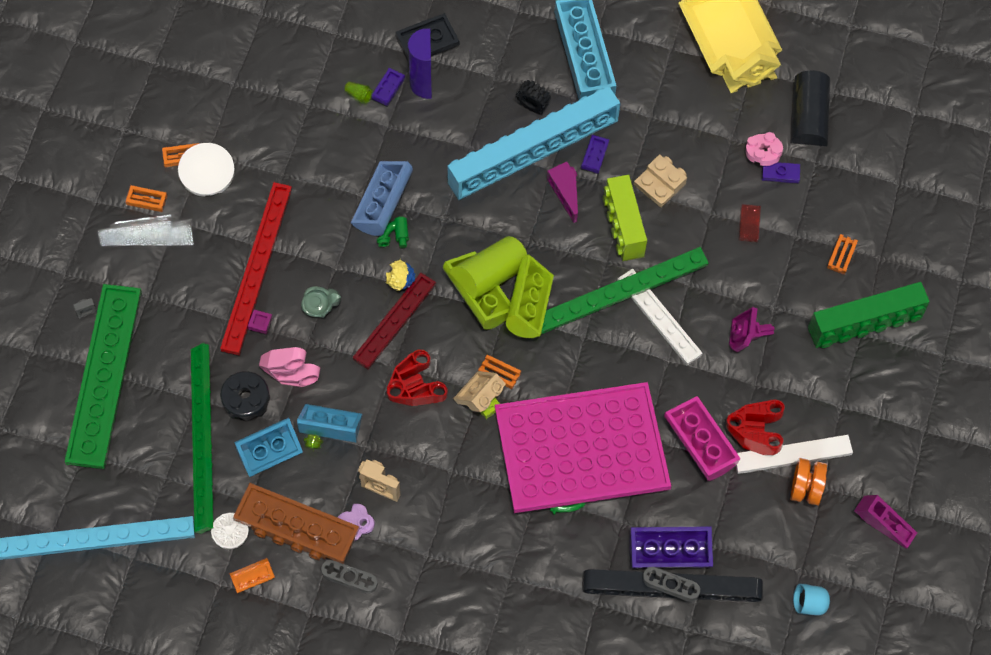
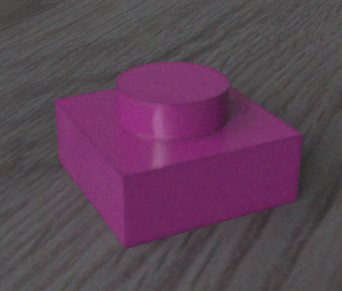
(260, 321)

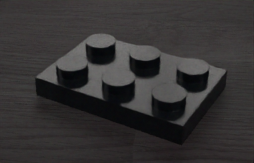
(441, 34)

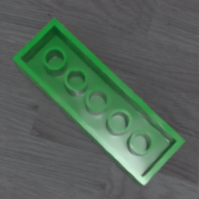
(868, 315)

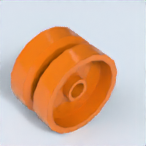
(808, 481)

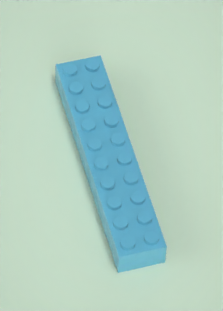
(533, 142)

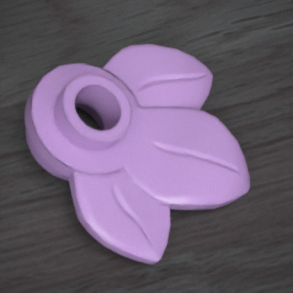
(358, 516)

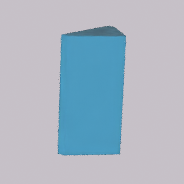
(329, 423)
(268, 447)

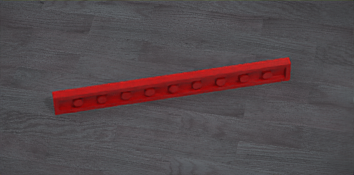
(256, 269)

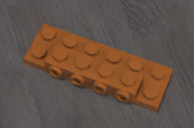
(295, 524)

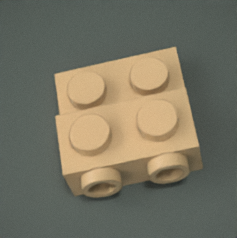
(661, 180)
(480, 391)
(374, 479)

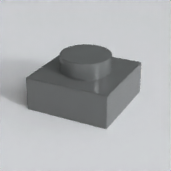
(85, 307)

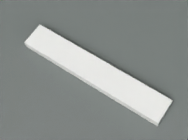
(666, 324)
(789, 454)

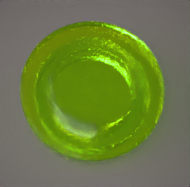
(313, 441)

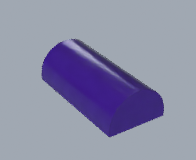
(420, 63)
(671, 547)

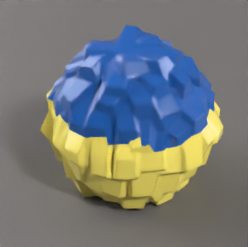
(401, 275)

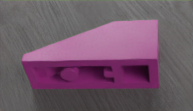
(563, 182)
(885, 520)

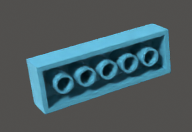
(584, 46)

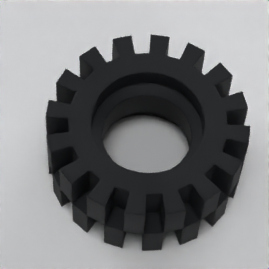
(533, 96)

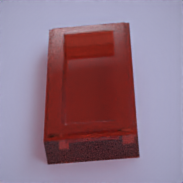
(749, 223)

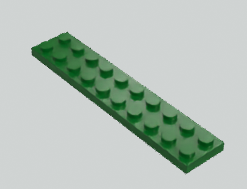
(103, 377)

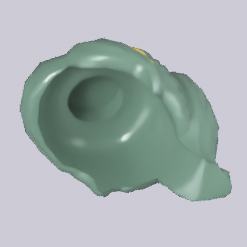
(319, 301)

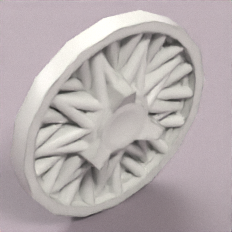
(229, 533)

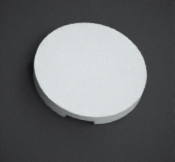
(206, 169)

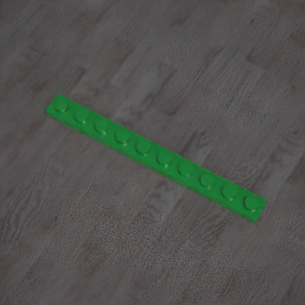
(623, 289)
(201, 439)

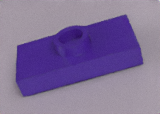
(388, 86)
(595, 154)
(781, 172)

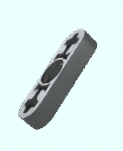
(334, 576)
(674, 592)

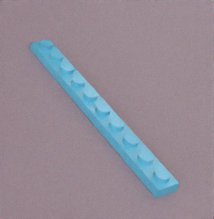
(97, 537)

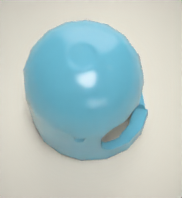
(815, 602)

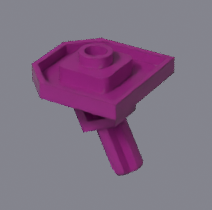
(745, 329)

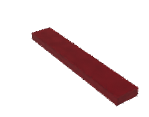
(394, 321)

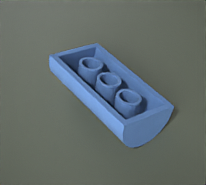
(382, 197)

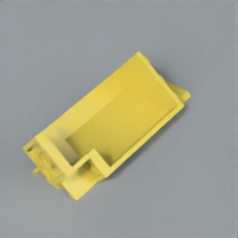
(734, 40)

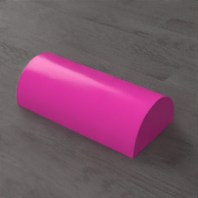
(702, 438)

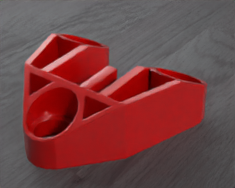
(412, 387)
(751, 426)

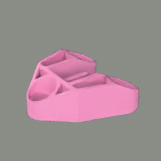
(288, 367)

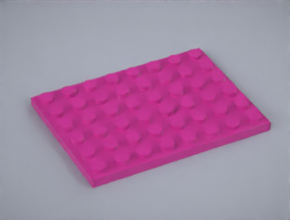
(582, 447)

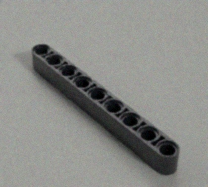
(711, 586)

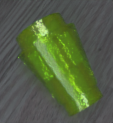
(359, 91)

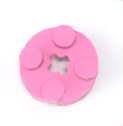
(767, 141)

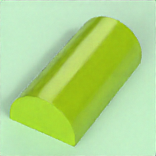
(489, 266)
(529, 299)
(490, 308)

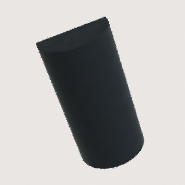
(810, 108)

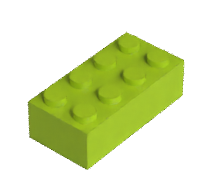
(625, 218)

